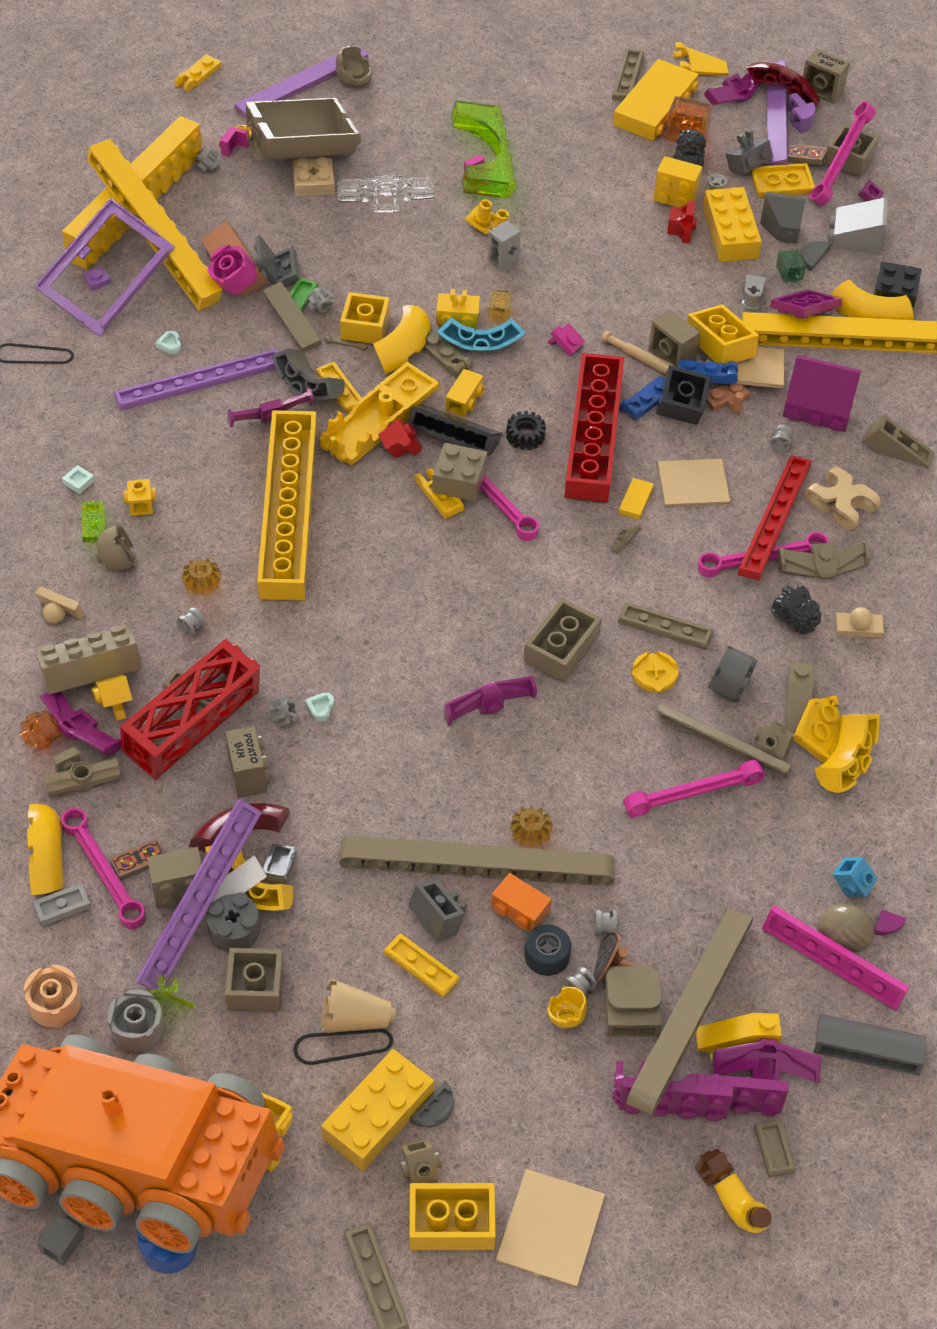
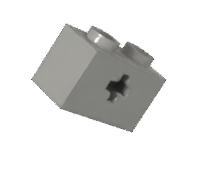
(504, 245)

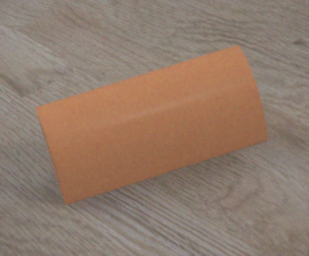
(226, 235)

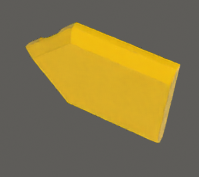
(820, 727)

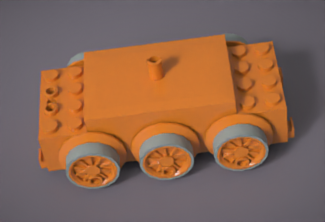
(133, 1140)

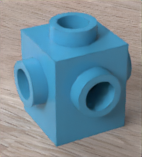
(855, 877)

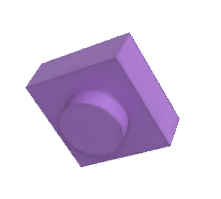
(96, 278)

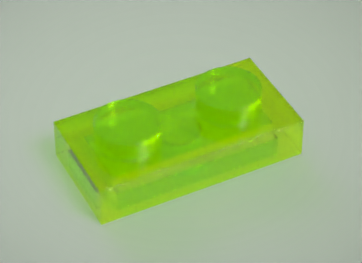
(92, 520)

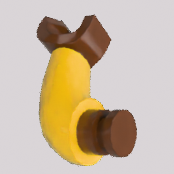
(737, 1201)

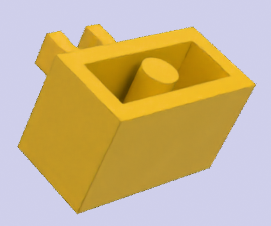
(462, 308)
(113, 693)

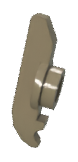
(624, 538)

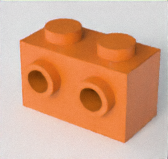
(520, 903)

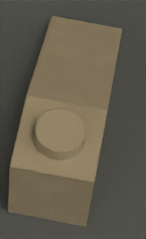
(895, 442)
(798, 693)

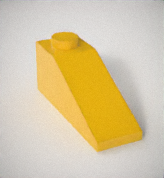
(738, 1031)

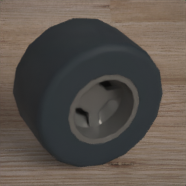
(554, 943)

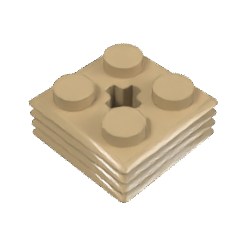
(313, 176)

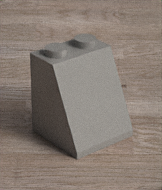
(859, 226)

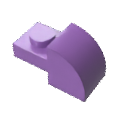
(802, 113)

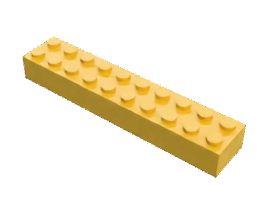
(158, 168)
(287, 506)

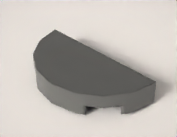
(813, 253)
(435, 1108)

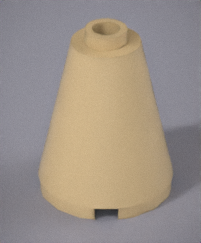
(354, 1009)

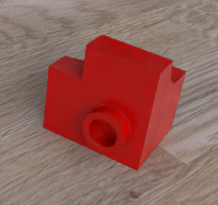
(682, 221)
(400, 439)

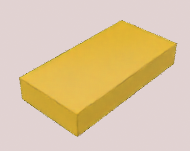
(636, 498)

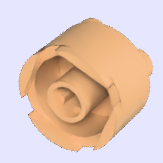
(52, 996)

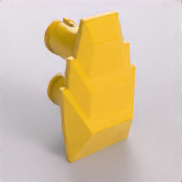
(483, 219)

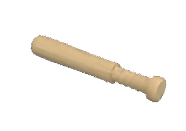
(637, 353)

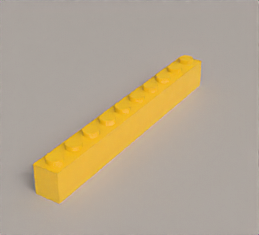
(136, 198)
(844, 332)

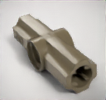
(93, 775)

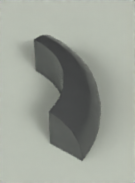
(298, 374)

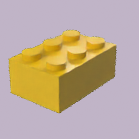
(724, 335)
(452, 1216)

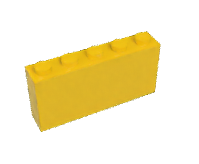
(648, 103)

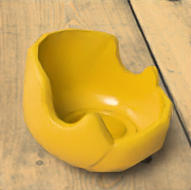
(569, 1001)

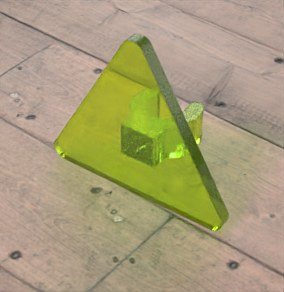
(165, 993)

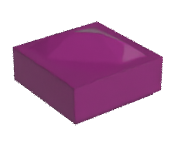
(870, 192)

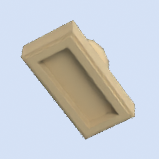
(58, 606)
(859, 623)

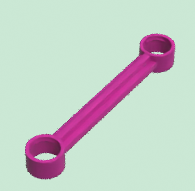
(822, 192)
(510, 511)
(736, 559)
(640, 803)
(103, 868)

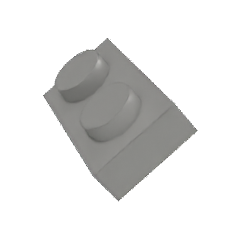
(61, 904)

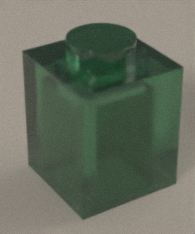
(790, 266)

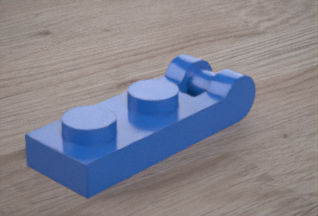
(719, 372)
(644, 399)

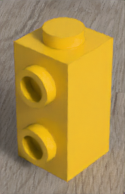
(464, 393)

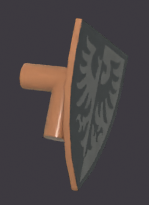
(610, 955)

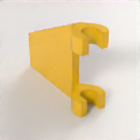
(700, 62)

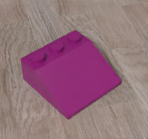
(821, 393)

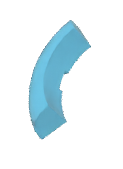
(481, 339)

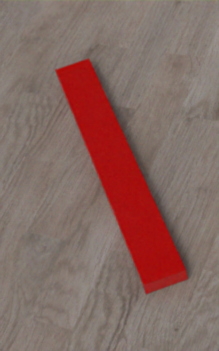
(774, 518)

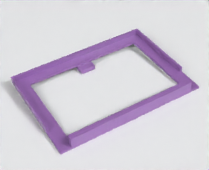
(79, 248)

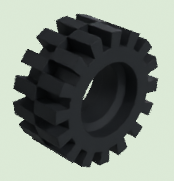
(525, 439)

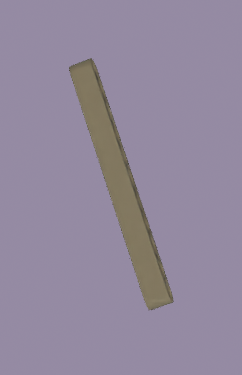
(476, 859)
(689, 1012)

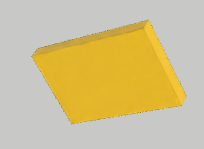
(783, 179)

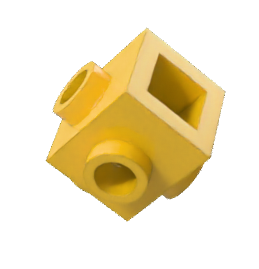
(140, 492)

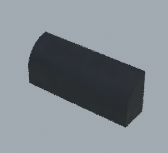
(454, 429)

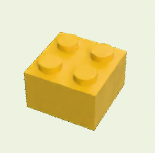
(677, 182)
(365, 318)

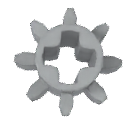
(208, 159)
(320, 300)
(283, 711)

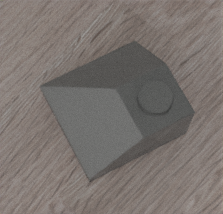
(783, 216)

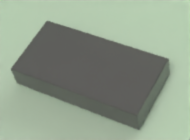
(279, 863)

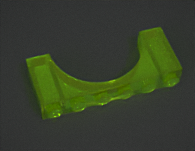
(486, 122)

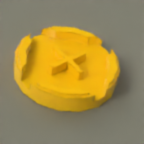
(655, 672)

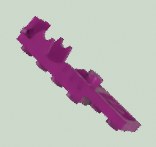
(708, 1095)

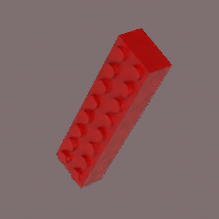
(594, 428)

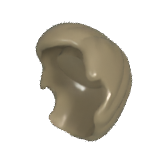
(353, 67)
(847, 926)

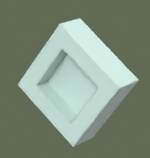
(78, 479)

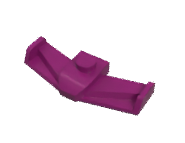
(733, 89)
(265, 409)
(489, 697)
(79, 724)
(767, 1060)

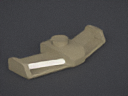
(824, 560)

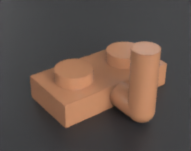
(727, 395)

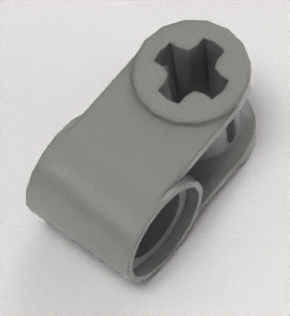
(753, 291)

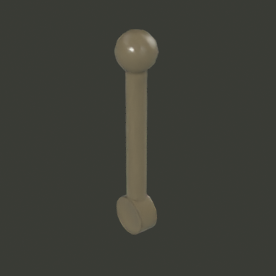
(362, 346)

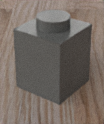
(60, 1239)

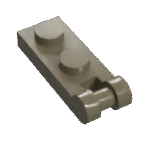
(446, 355)

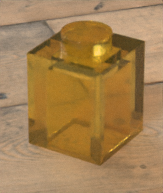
(500, 306)

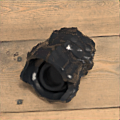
(691, 147)
(797, 609)

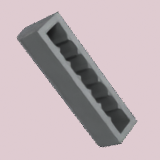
(870, 1044)

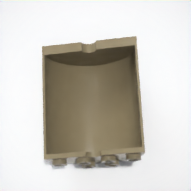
(300, 129)

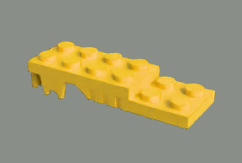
(390, 400)

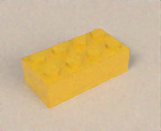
(731, 224)
(377, 1109)

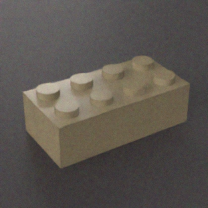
(88, 659)

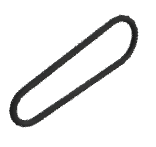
(40, 347)
(345, 1056)

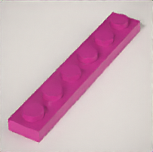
(835, 958)

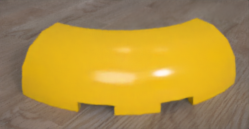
(862, 304)
(404, 340)
(851, 753)
(46, 841)
(263, 894)

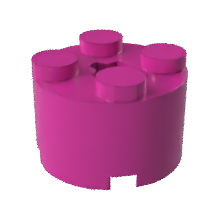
(232, 269)

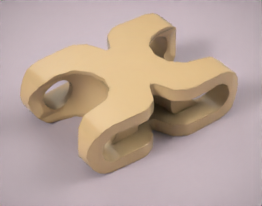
(842, 498)

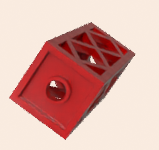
(138, 739)

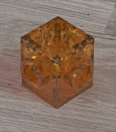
(40, 730)

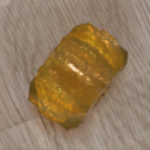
(201, 576)
(531, 826)

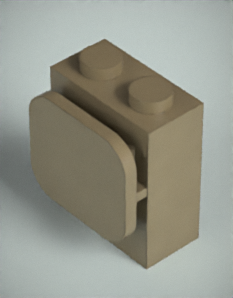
(632, 1001)

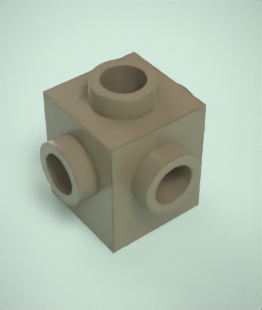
(782, 738)
(420, 1162)

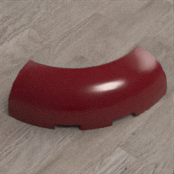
(788, 78)
(271, 818)

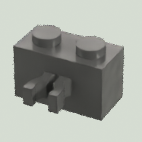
(749, 154)
(437, 909)

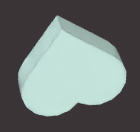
(169, 342)
(320, 706)

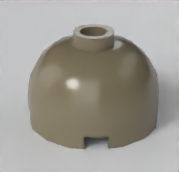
(114, 549)

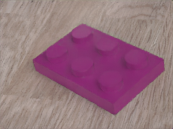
(805, 303)

